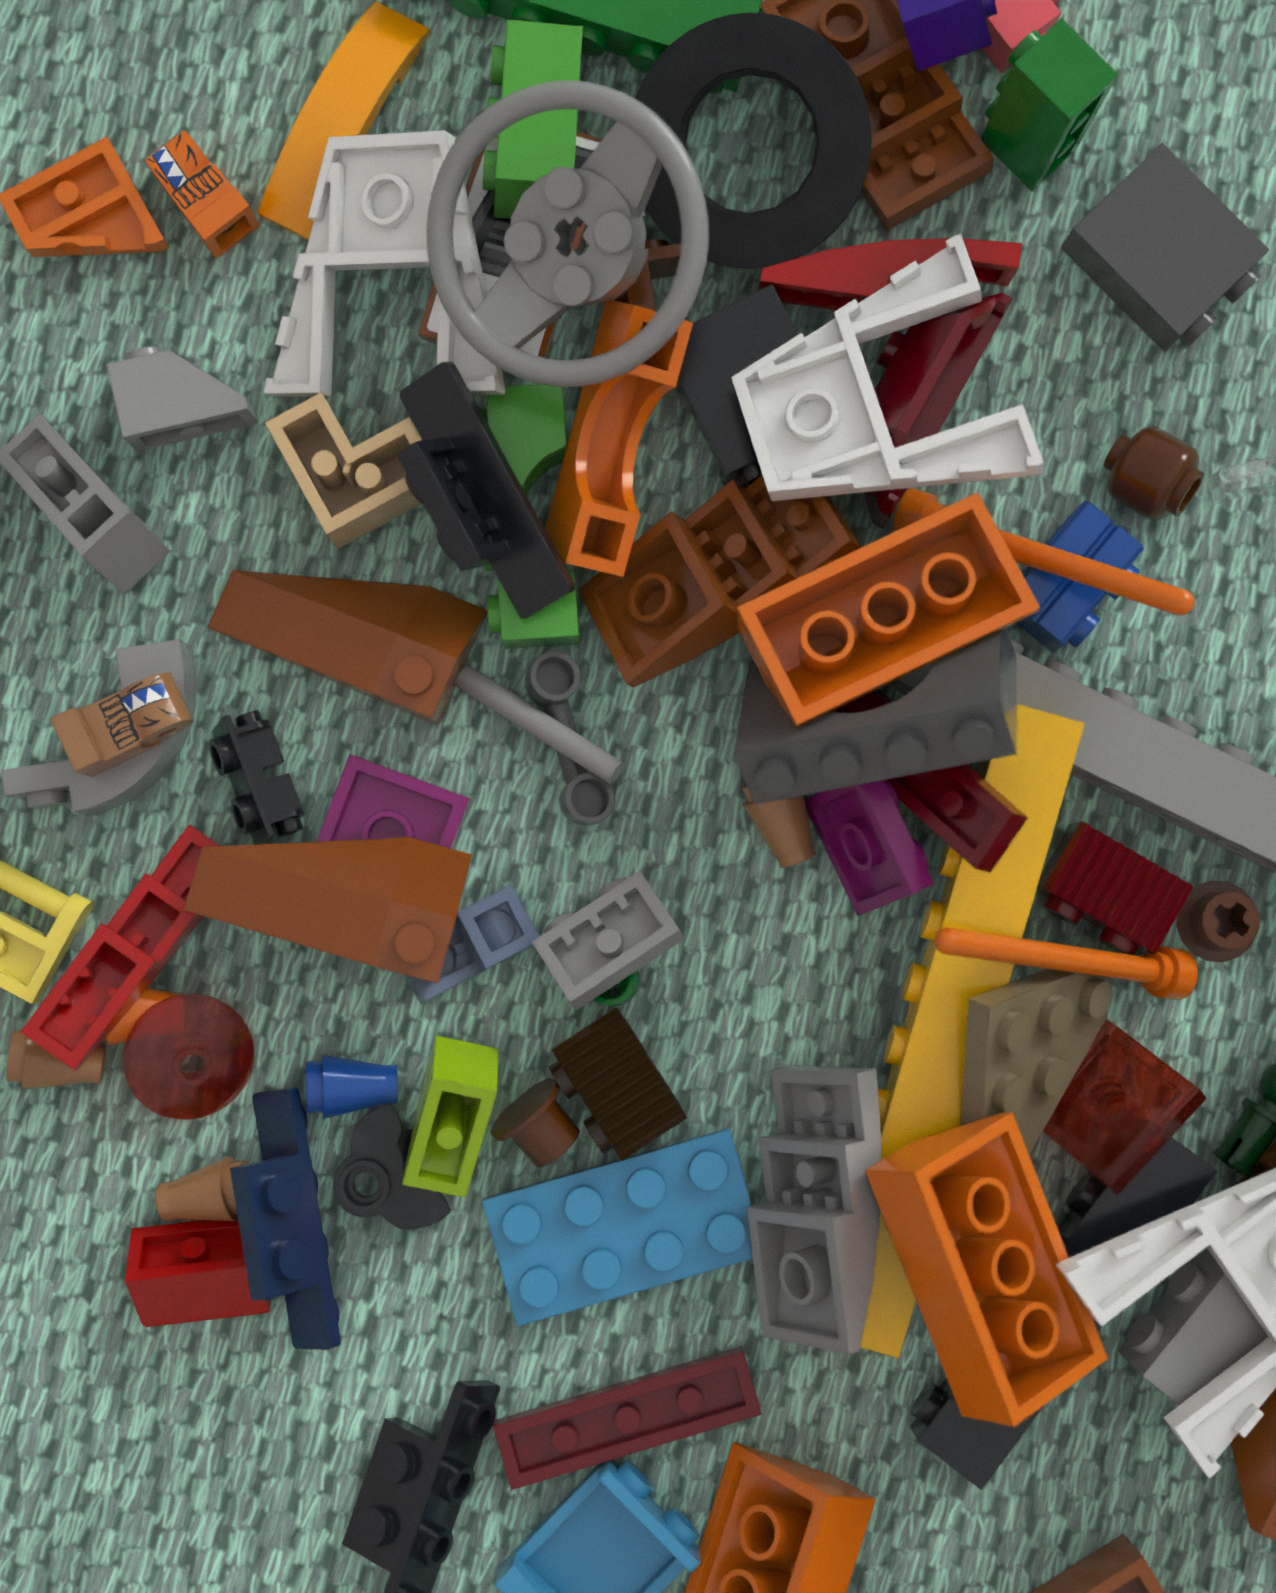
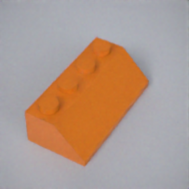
(885, 610)
(986, 1269)
(780, 1528)

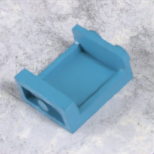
(604, 1540)

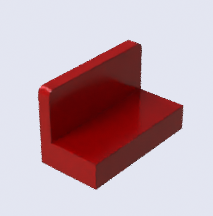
(189, 1273)

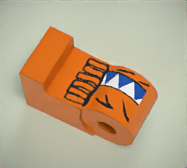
(202, 193)

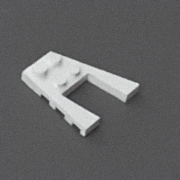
(370, 217)
(820, 416)
(1241, 1236)

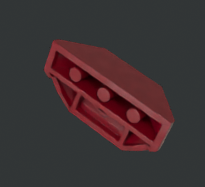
(926, 378)

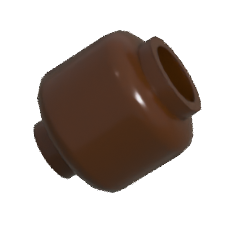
(1153, 473)

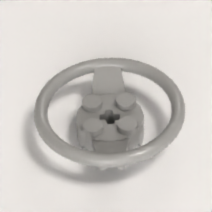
(544, 270)

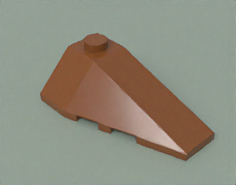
(367, 635)
(352, 898)

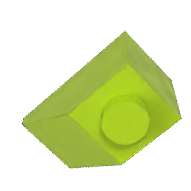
(451, 1116)

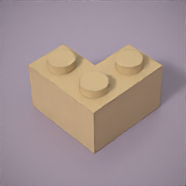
(345, 484)

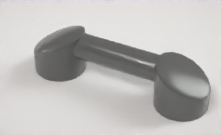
(548, 688)

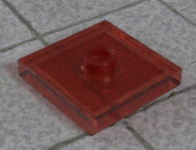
(1120, 1108)

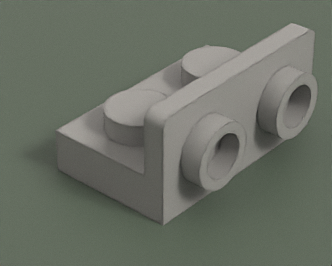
(607, 939)

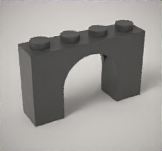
(950, 719)

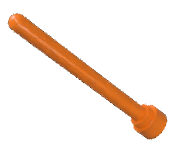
(1126, 584)
(1166, 975)

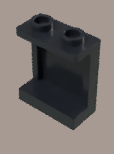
(715, 352)

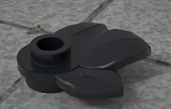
(382, 1149)

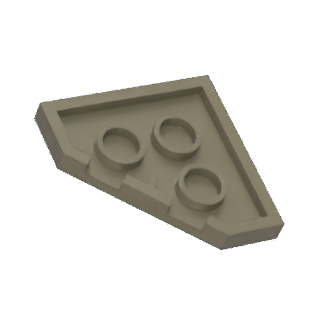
(1029, 1045)

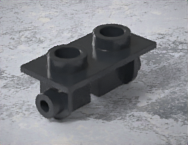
(258, 801)

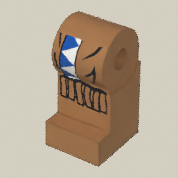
(122, 724)

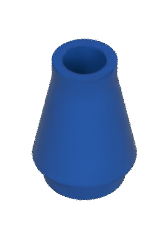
(348, 1085)

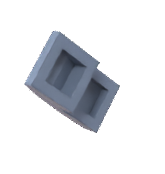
(481, 939)

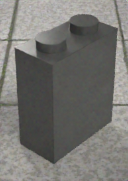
(1166, 250)

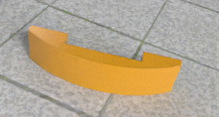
(341, 103)

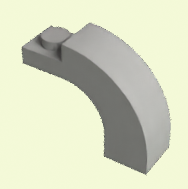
(49, 782)

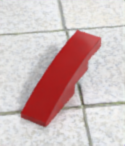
(858, 271)
(120, 958)

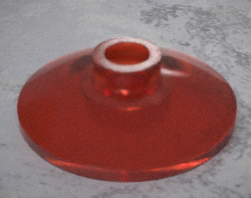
(184, 1028)

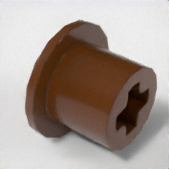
(1218, 921)
(537, 1124)

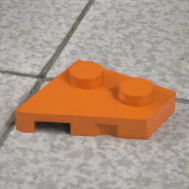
(82, 208)

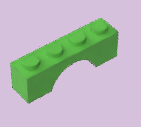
(533, 437)

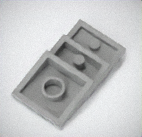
(820, 1213)

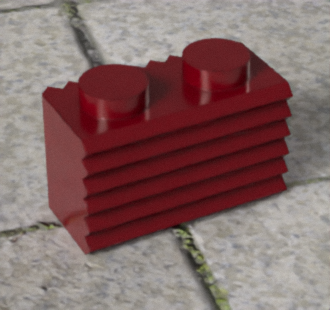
(1112, 890)

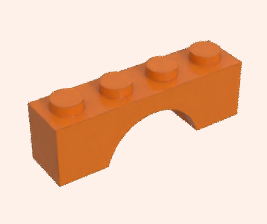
(594, 499)

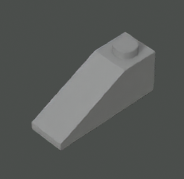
(82, 505)

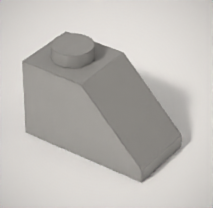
(172, 400)

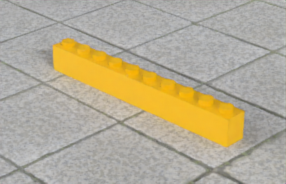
(929, 1049)

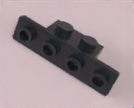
(476, 495)
(418, 1487)

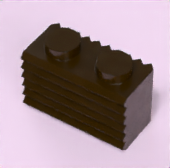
(617, 1084)

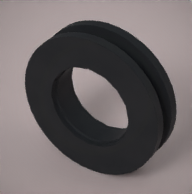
(830, 90)

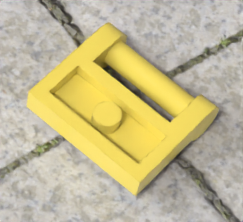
(27, 954)

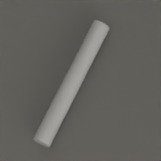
(539, 724)

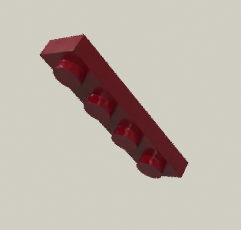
(955, 803)
(626, 1417)

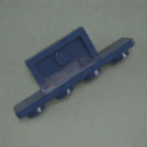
(283, 1222)

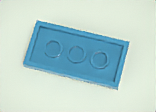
(621, 1226)

